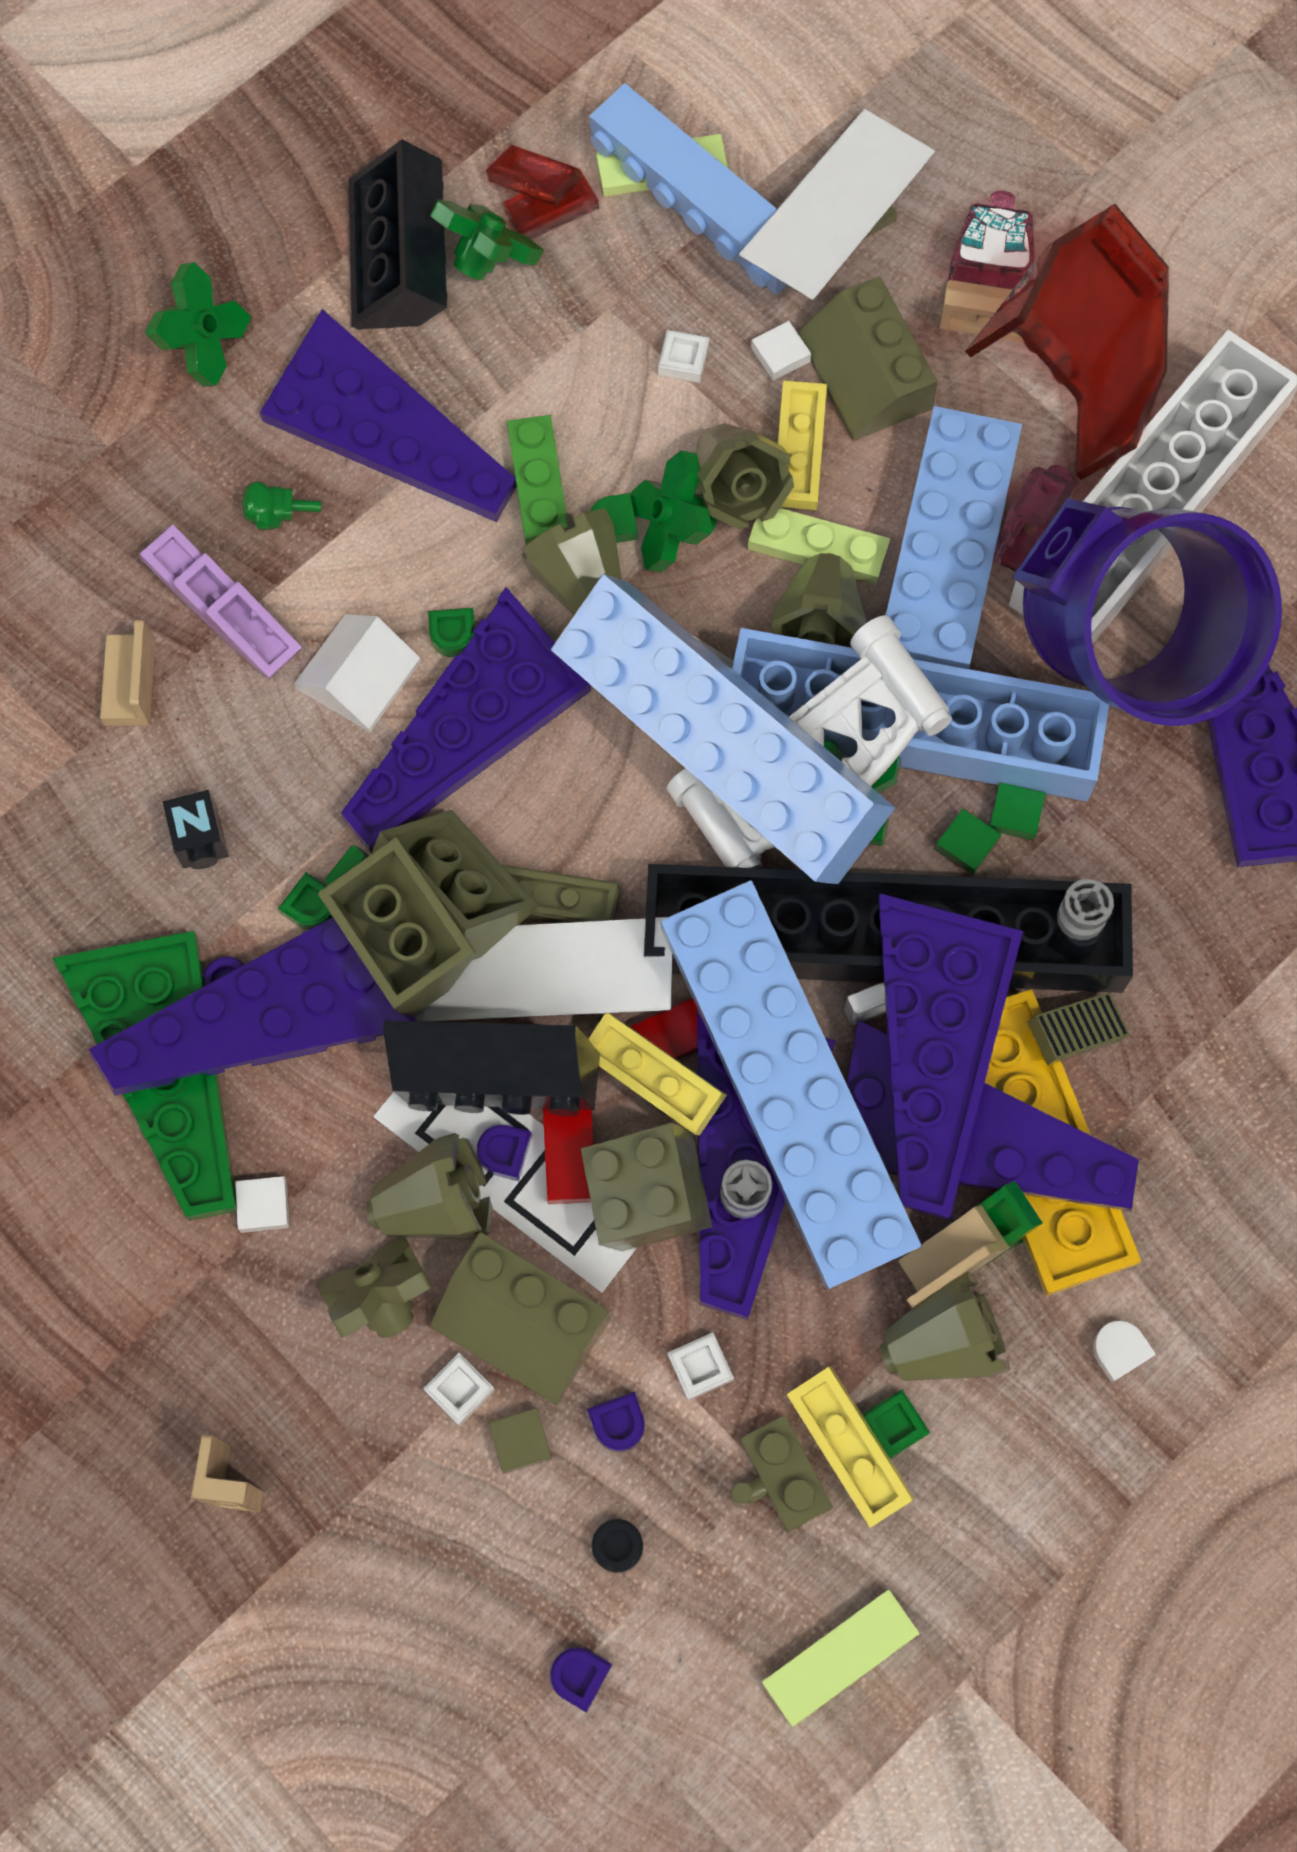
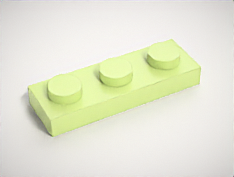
(800, 537)

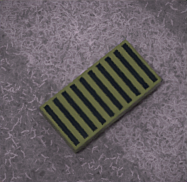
(1078, 1028)

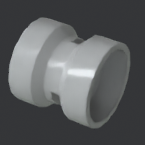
(1080, 919)
(746, 1179)

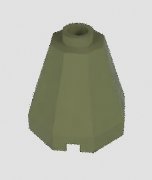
(742, 475)
(574, 557)
(821, 603)
(433, 1194)
(946, 1337)

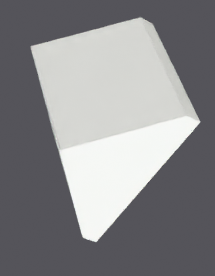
(359, 670)

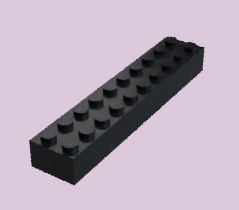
(836, 931)

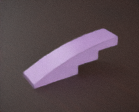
(220, 602)

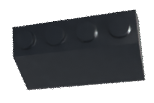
(395, 241)
(492, 1066)

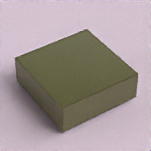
(520, 1441)

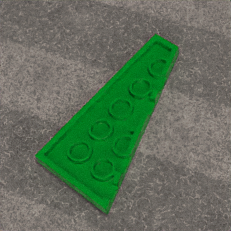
(180, 1119)

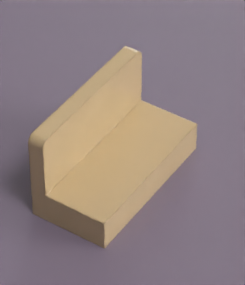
(971, 306)
(128, 678)
(952, 1252)
(210, 1480)

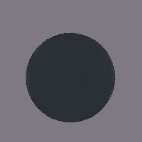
(617, 1546)

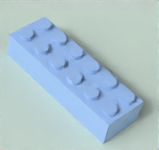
(952, 535)

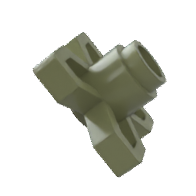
(376, 1291)

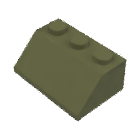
(869, 360)
(465, 877)
(399, 928)
(519, 1318)

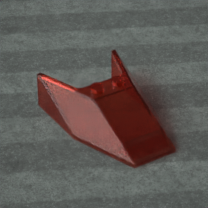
(1100, 325)

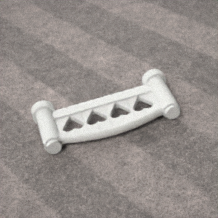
(881, 677)

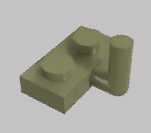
(782, 1475)

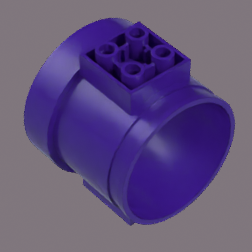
(1224, 625)

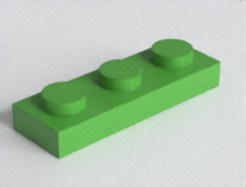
(537, 475)

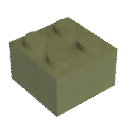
(646, 1187)

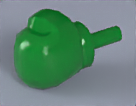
(270, 505)

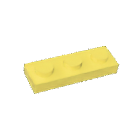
(802, 438)
(655, 1074)
(850, 1447)

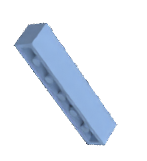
(683, 177)

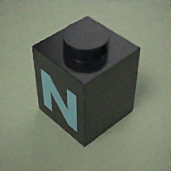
(196, 830)

